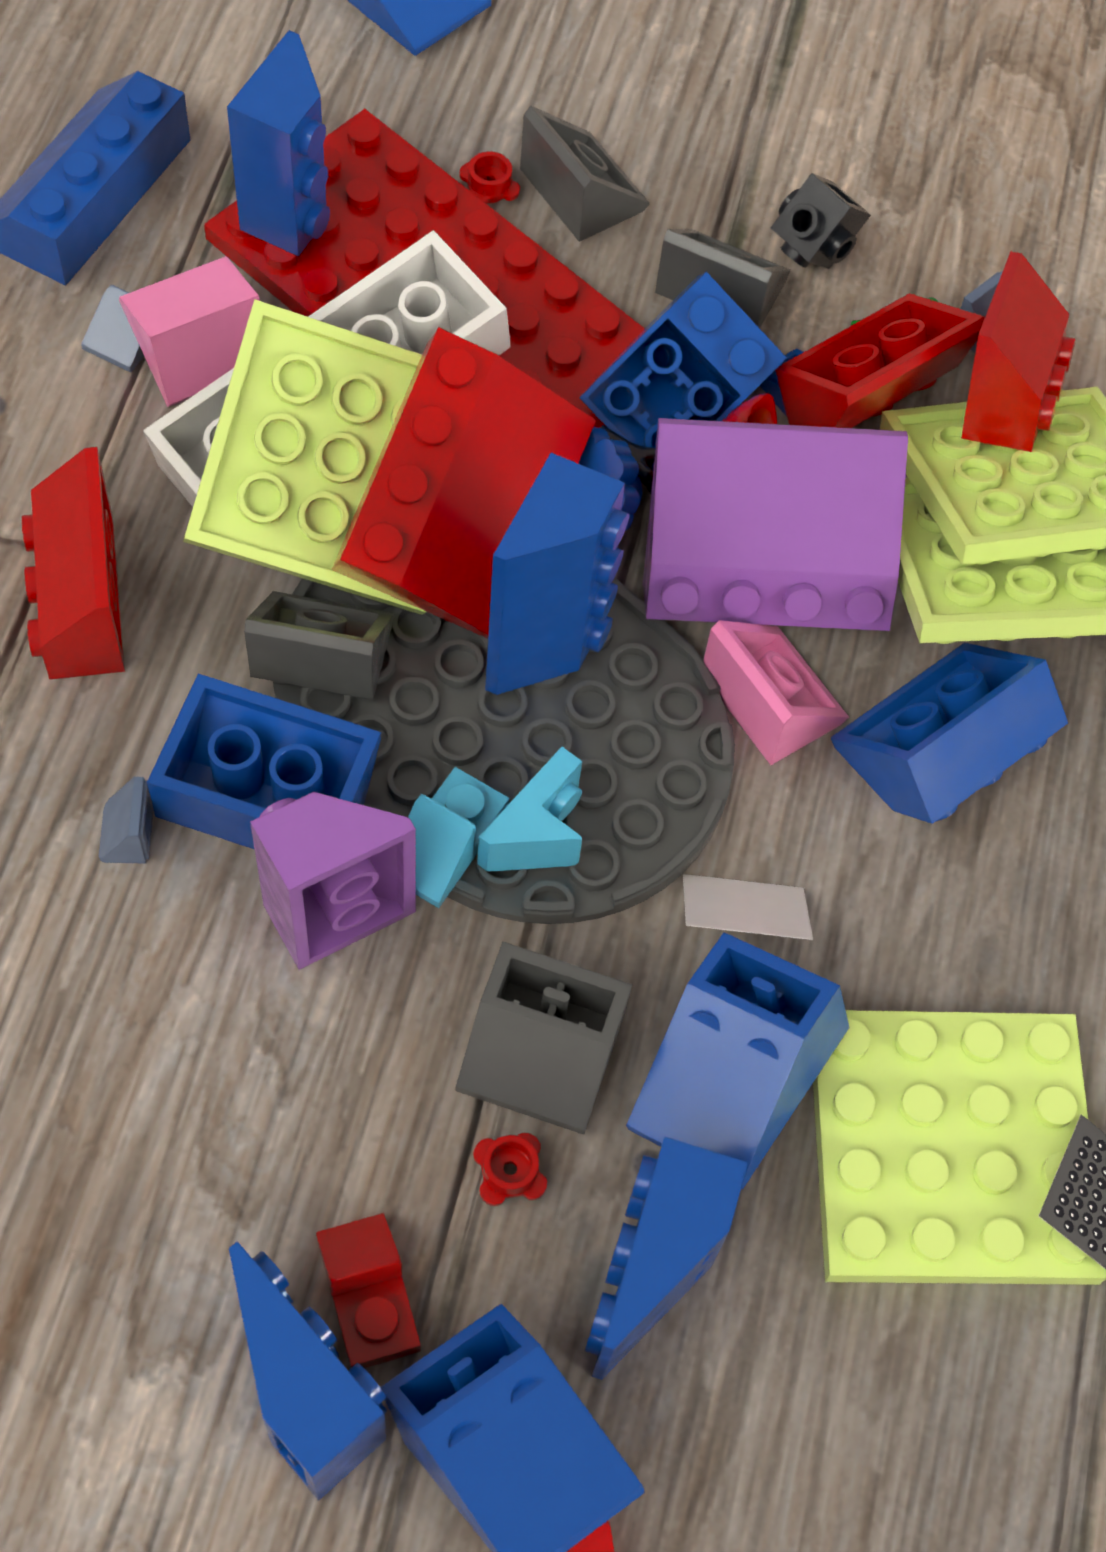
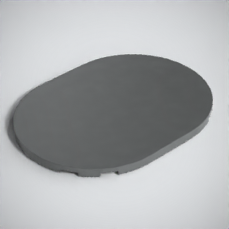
(634, 714)

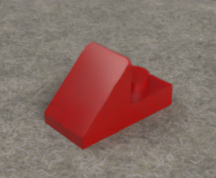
(368, 1291)

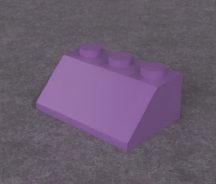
(333, 872)

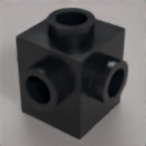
(819, 223)

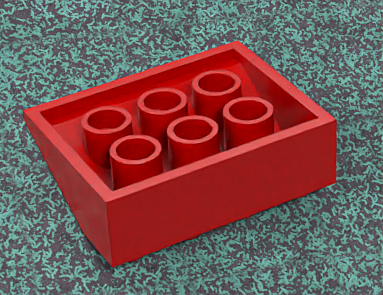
(455, 479)

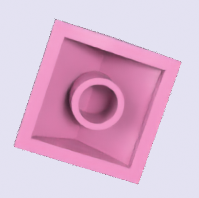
(191, 326)
(770, 688)

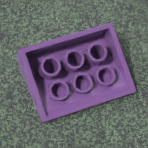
(775, 524)

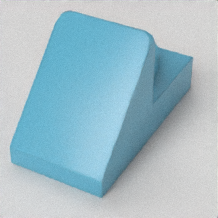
(531, 825)
(450, 831)

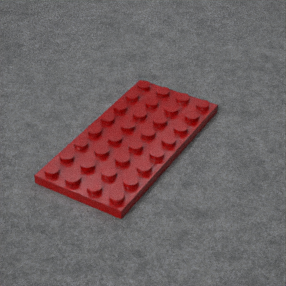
(392, 196)

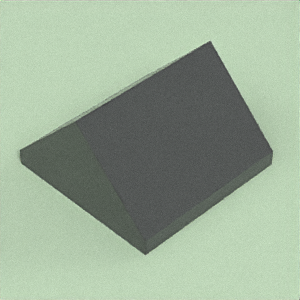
(576, 175)
(742, 275)
(317, 644)

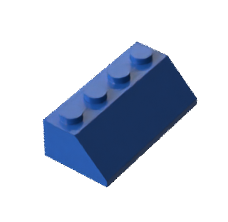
(92, 175)
(555, 576)

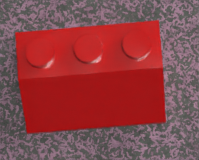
(1018, 361)
(876, 362)
(74, 572)

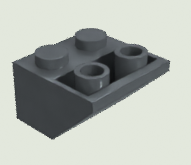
(543, 1037)

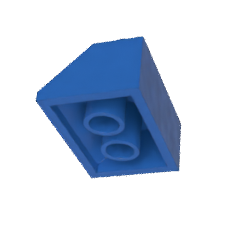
(280, 150)
(953, 729)
(247, 750)

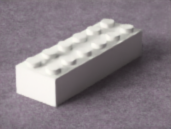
(394, 304)

